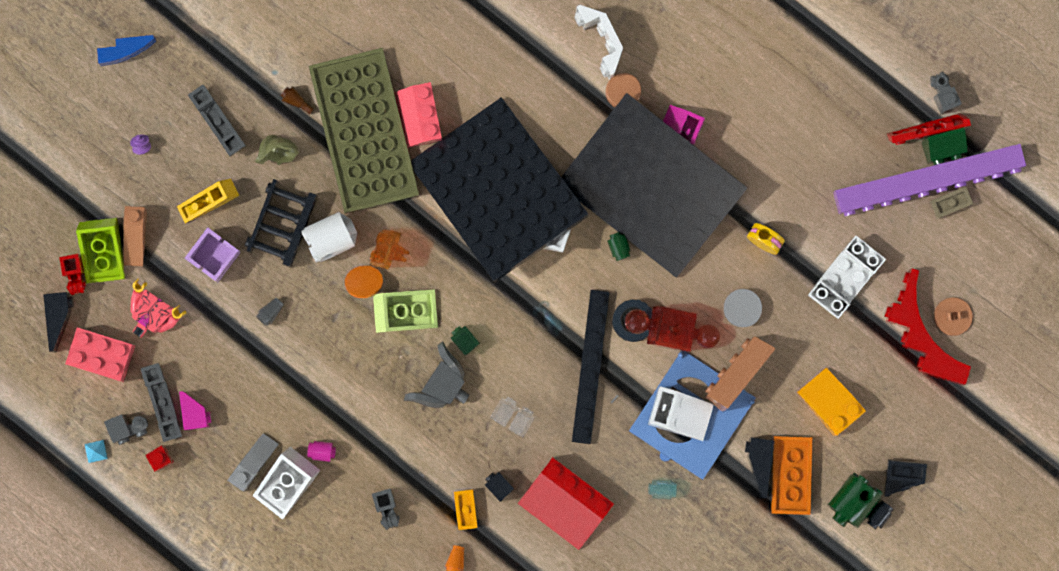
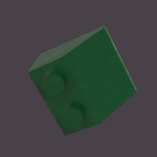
(945, 146)

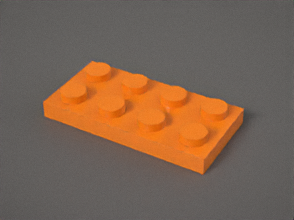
(791, 475)

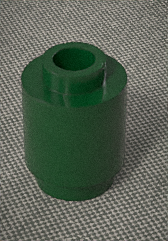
(619, 246)

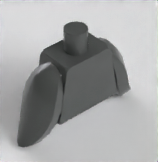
(443, 384)

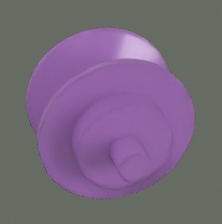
(140, 144)

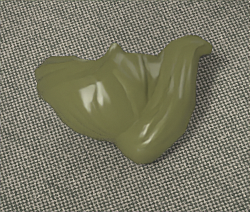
(276, 150)

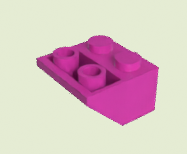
(684, 122)

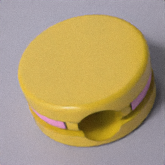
(765, 238)

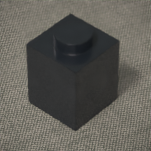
(498, 486)

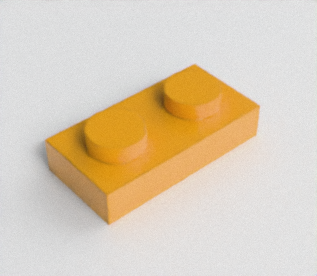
(465, 509)

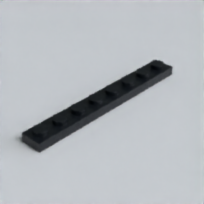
(590, 367)

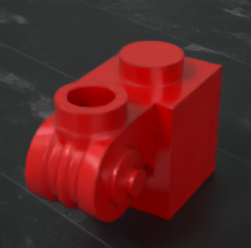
(73, 270)

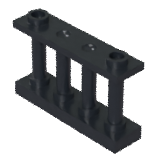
(294, 238)

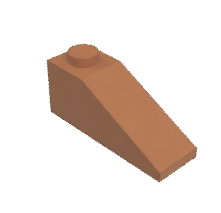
(134, 235)

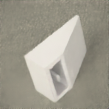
(680, 413)

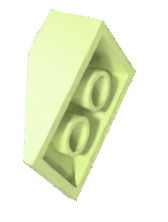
(405, 310)

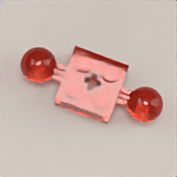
(683, 329)

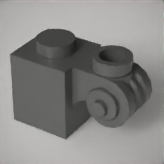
(946, 97)
(121, 431)
(385, 504)

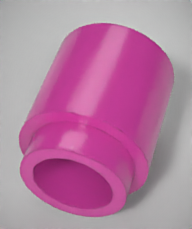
(321, 451)

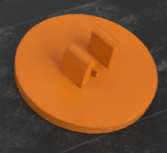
(363, 281)

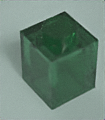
(464, 340)

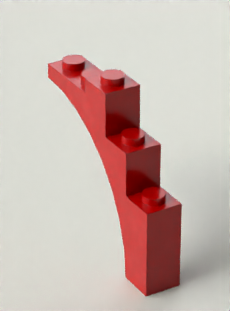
(916, 338)

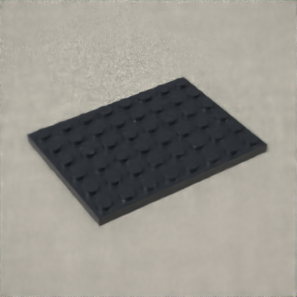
(652, 185)
(498, 189)

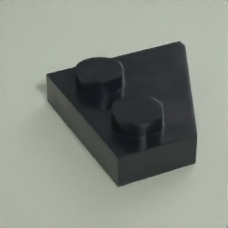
(903, 475)

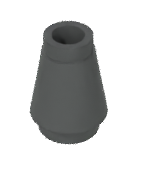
(269, 312)

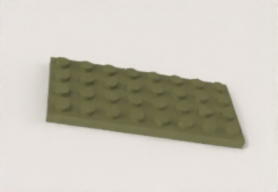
(363, 130)

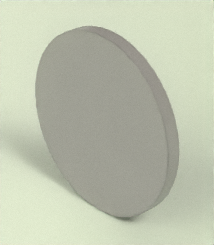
(742, 308)

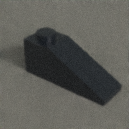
(57, 314)
(760, 460)

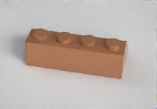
(739, 373)

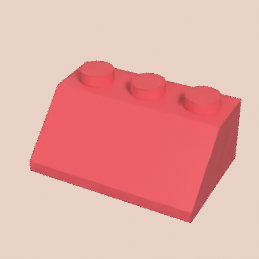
(418, 115)

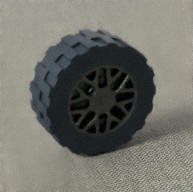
(619, 319)

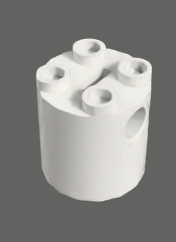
(330, 236)

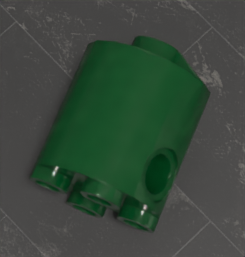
(854, 501)

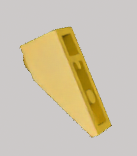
(208, 200)

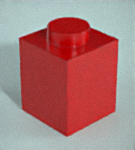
(159, 458)

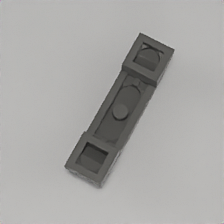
(216, 120)
(161, 402)

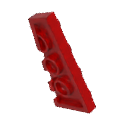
(928, 128)

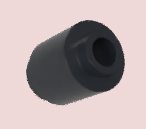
(879, 515)

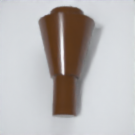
(293, 98)

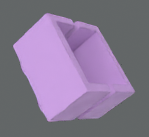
(212, 255)

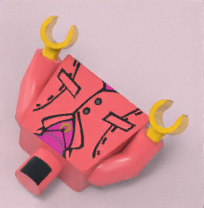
(151, 311)

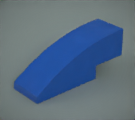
(124, 49)

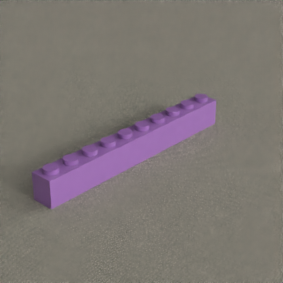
(928, 179)

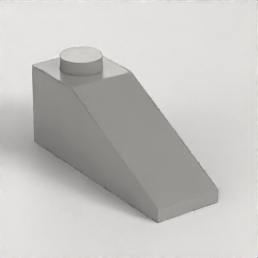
(253, 462)

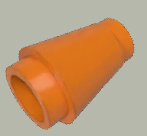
(456, 559)

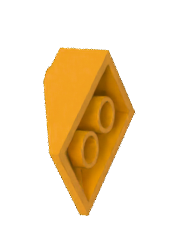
(831, 402)

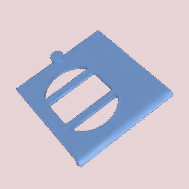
(694, 454)

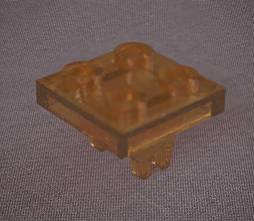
(387, 250)

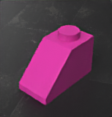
(193, 413)

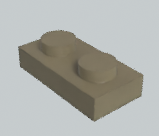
(951, 202)

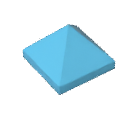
(96, 451)

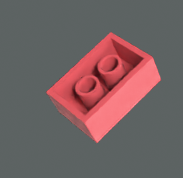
(100, 354)

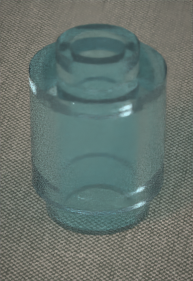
(662, 489)

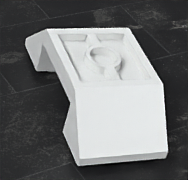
(589, 17)
(846, 276)

